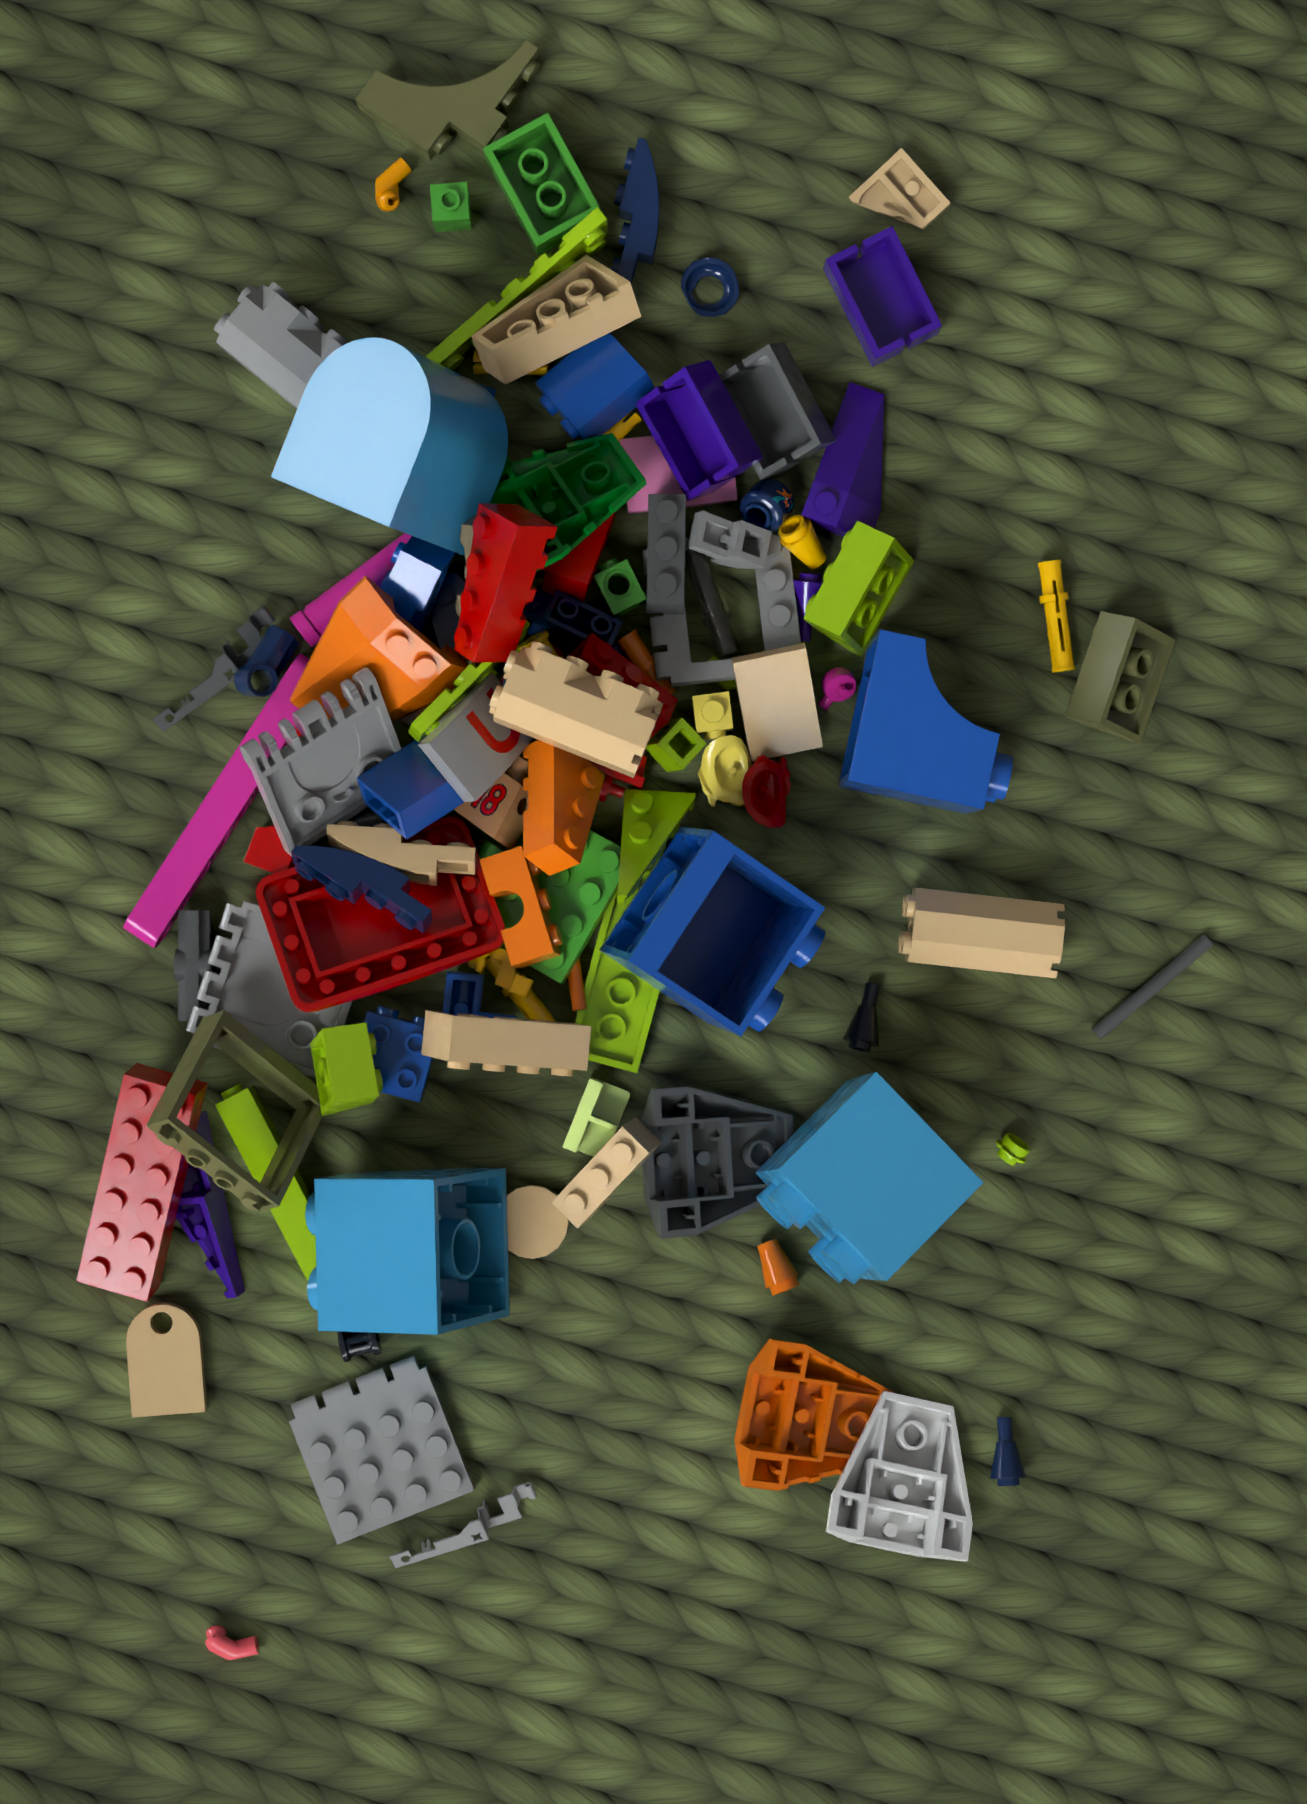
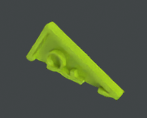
(647, 825)

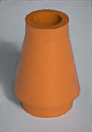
(777, 1268)

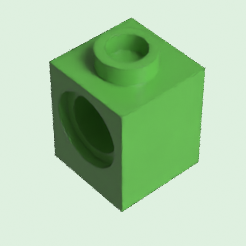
(451, 207)
(623, 603)

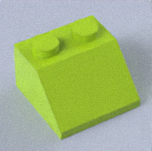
(345, 1068)

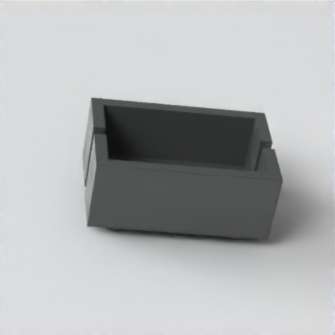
(777, 409)

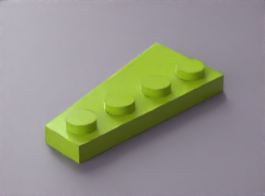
(465, 682)

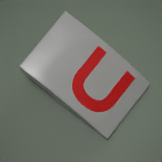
(470, 746)

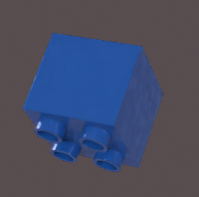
(716, 931)

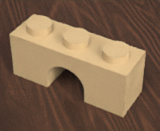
(606, 1172)

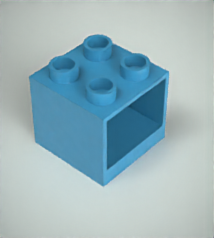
(865, 1181)

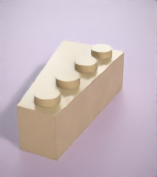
(556, 320)
(506, 1041)

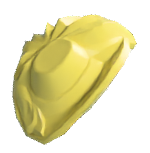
(724, 769)

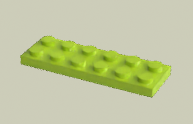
(616, 1001)

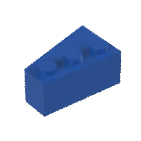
(416, 579)

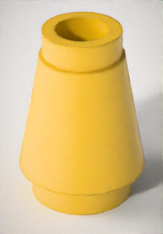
(801, 540)

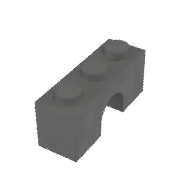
(666, 553)

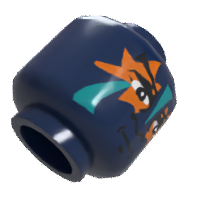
(767, 504)

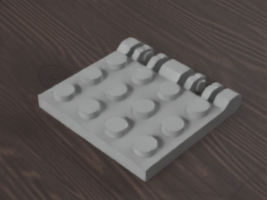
(317, 774)

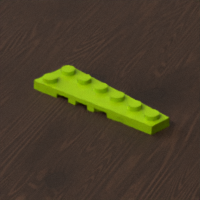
(585, 238)

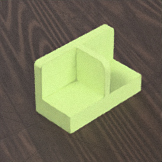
(596, 1117)

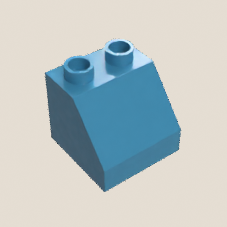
(409, 1250)

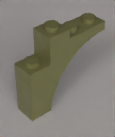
(469, 109)

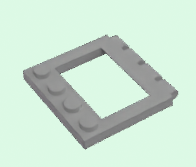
(777, 615)

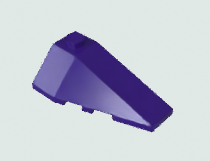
(851, 468)

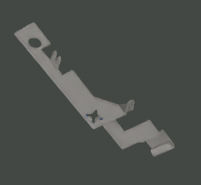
(511, 1512)

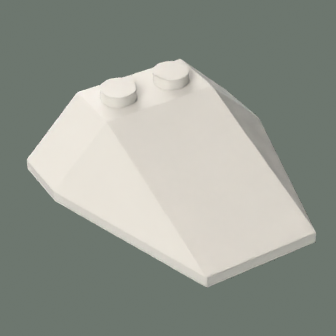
(905, 1483)

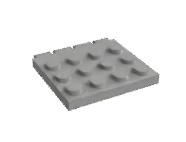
(256, 992)
(379, 1449)

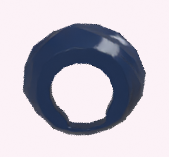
(712, 268)

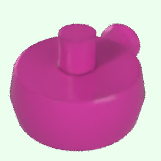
(837, 686)

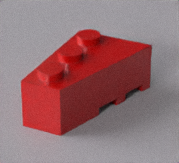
(577, 568)

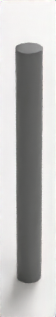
(1152, 986)

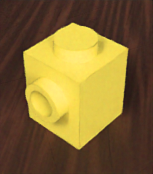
(712, 714)

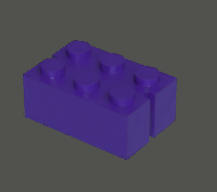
(882, 296)
(699, 429)

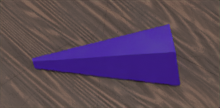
(207, 1220)

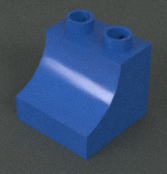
(912, 742)

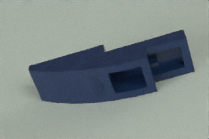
(640, 205)
(568, 619)
(352, 874)

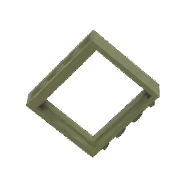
(274, 1073)

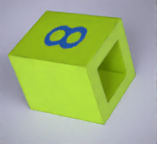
(675, 745)

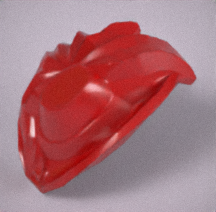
(766, 791)

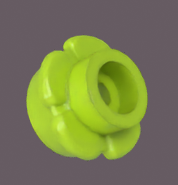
(1012, 1149)

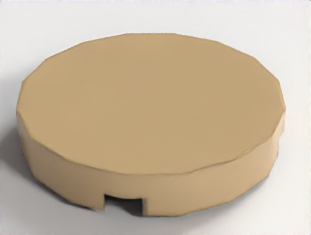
(534, 1222)

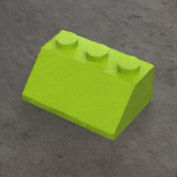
(858, 587)

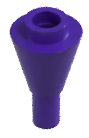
(805, 588)

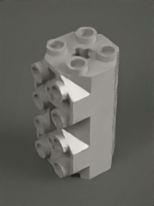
(276, 340)

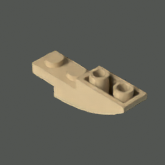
(415, 859)

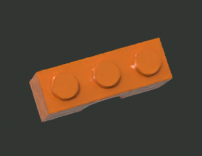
(534, 936)

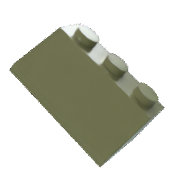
(1120, 676)

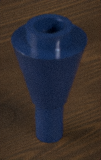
(1006, 1462)

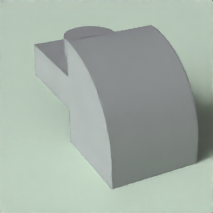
(729, 542)

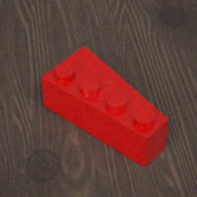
(499, 580)

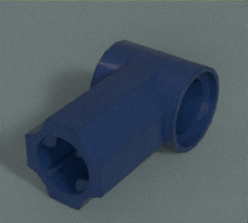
(268, 660)

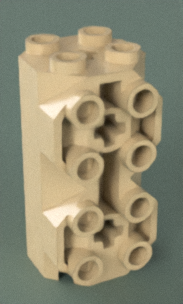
(575, 709)
(982, 932)

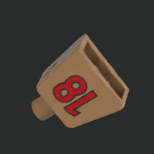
(501, 806)

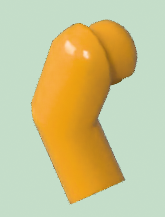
(387, 185)

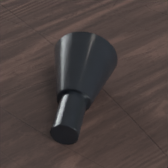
(863, 1029)

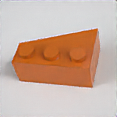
(560, 806)

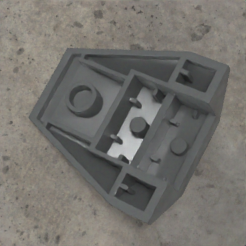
(706, 1157)

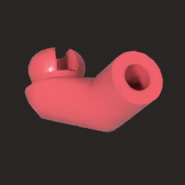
(228, 1648)

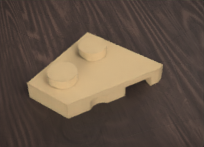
(902, 193)

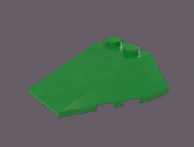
(571, 488)

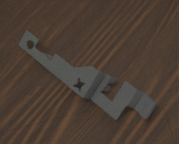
(217, 681)

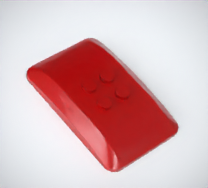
(351, 951)

